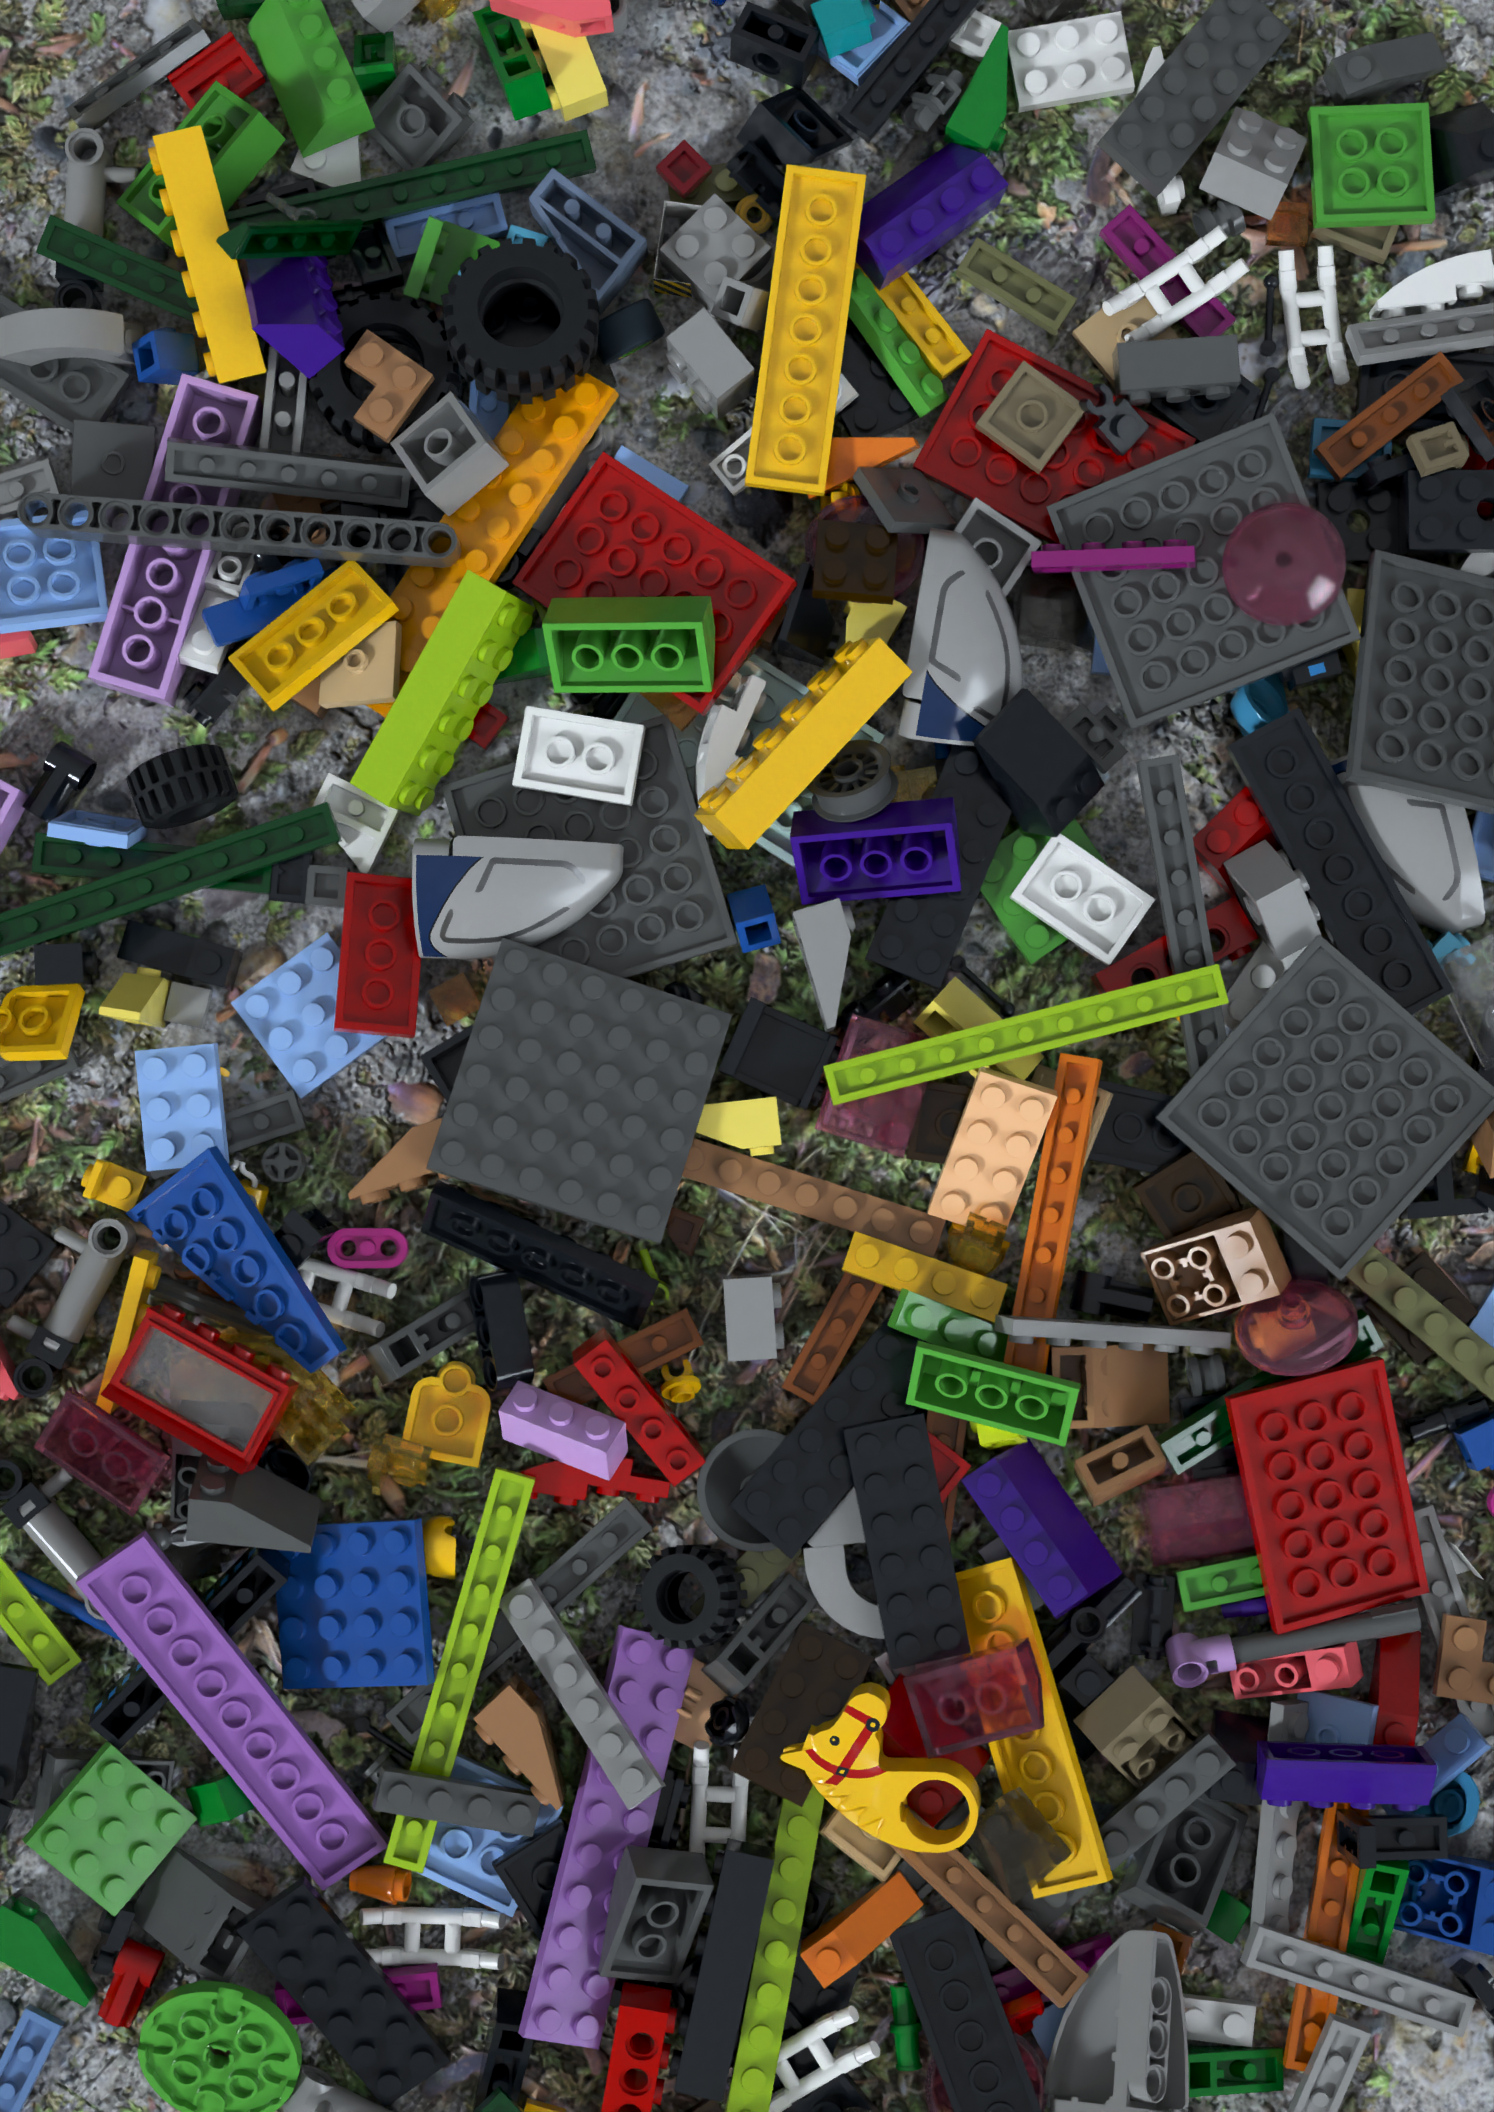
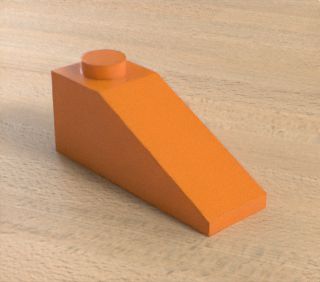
(856, 452)
(859, 1929)

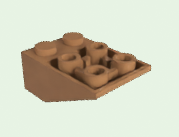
(401, 1167)
(1217, 1266)
(1115, 1383)
(520, 1728)

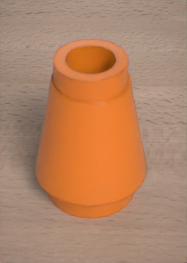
(382, 1882)

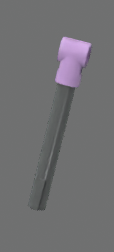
(1196, 1658)

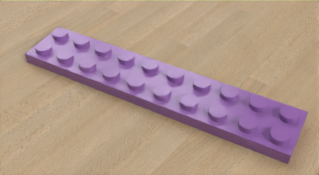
(232, 1710)
(566, 1993)

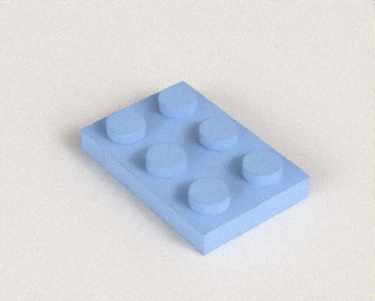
(180, 1104)

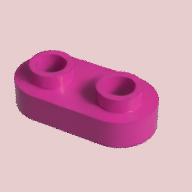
(368, 1248)

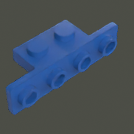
(262, 600)

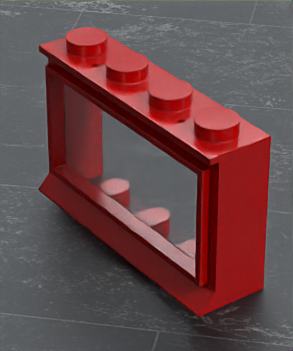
(201, 1388)

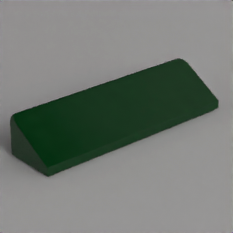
(290, 238)

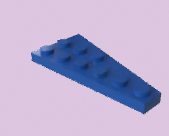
(232, 1249)

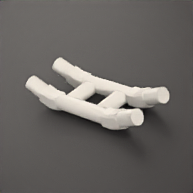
(1183, 266)
(1324, 297)
(347, 1279)
(702, 1793)
(451, 1918)
(829, 2066)

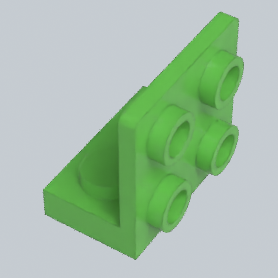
(439, 258)

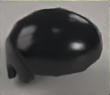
(287, 1464)

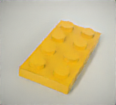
(313, 634)

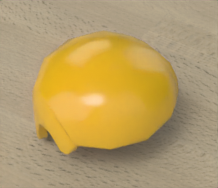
(440, 1547)

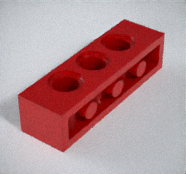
(1224, 920)
(639, 1406)
(640, 2011)

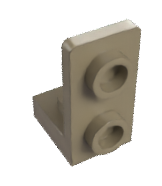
(1438, 449)

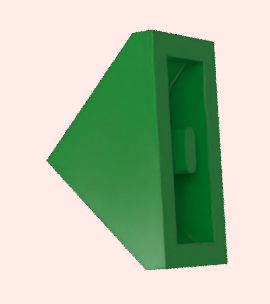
(375, 62)
(218, 1800)

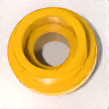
(742, 208)

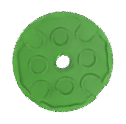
(223, 2016)

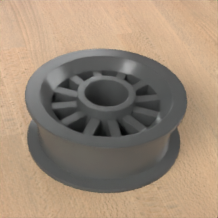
(854, 783)

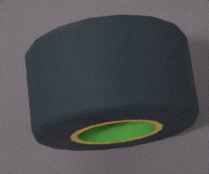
(628, 331)

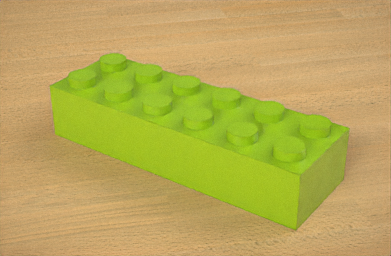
(443, 695)

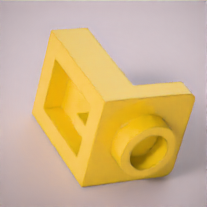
(114, 1184)

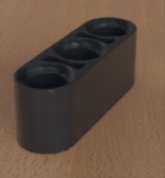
(501, 1329)

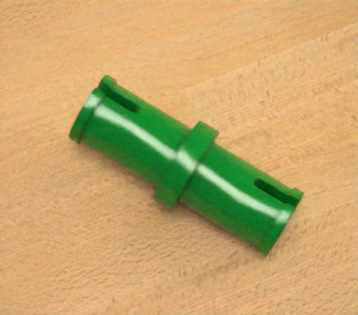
(905, 2028)

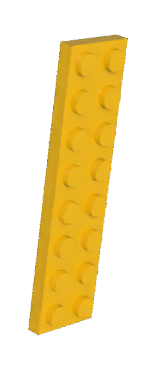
(805, 330)
(1044, 1759)

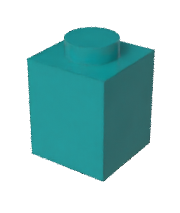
(843, 24)

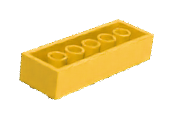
(211, 275)
(801, 742)

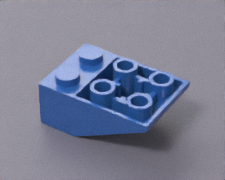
(1450, 1902)

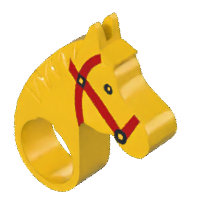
(868, 1787)

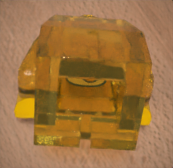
(978, 1244)

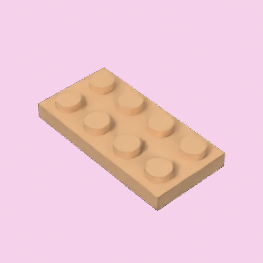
(992, 1148)

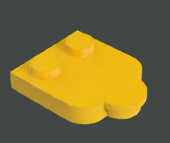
(39, 1021)
(450, 1415)

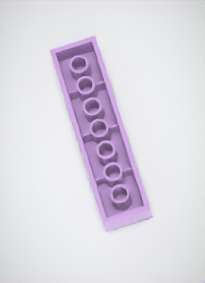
(165, 585)

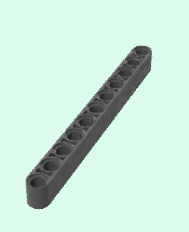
(223, 520)

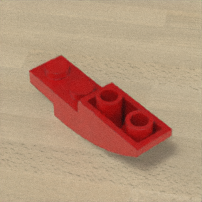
(572, 1484)

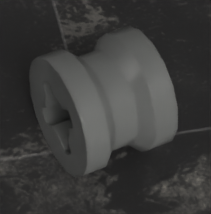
(276, 1162)
(1205, 1374)

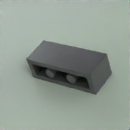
(1176, 369)

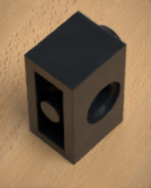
(774, 45)

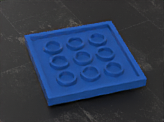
(357, 1608)

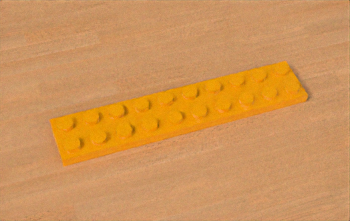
(541, 447)

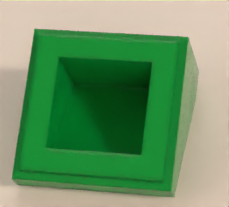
(1228, 1916)

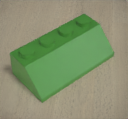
(309, 73)
(238, 147)
(630, 644)
(992, 1393)

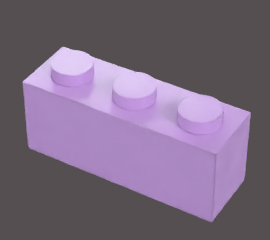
(563, 1430)

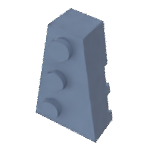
(589, 233)

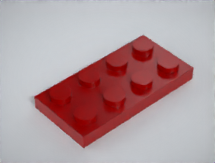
(378, 958)

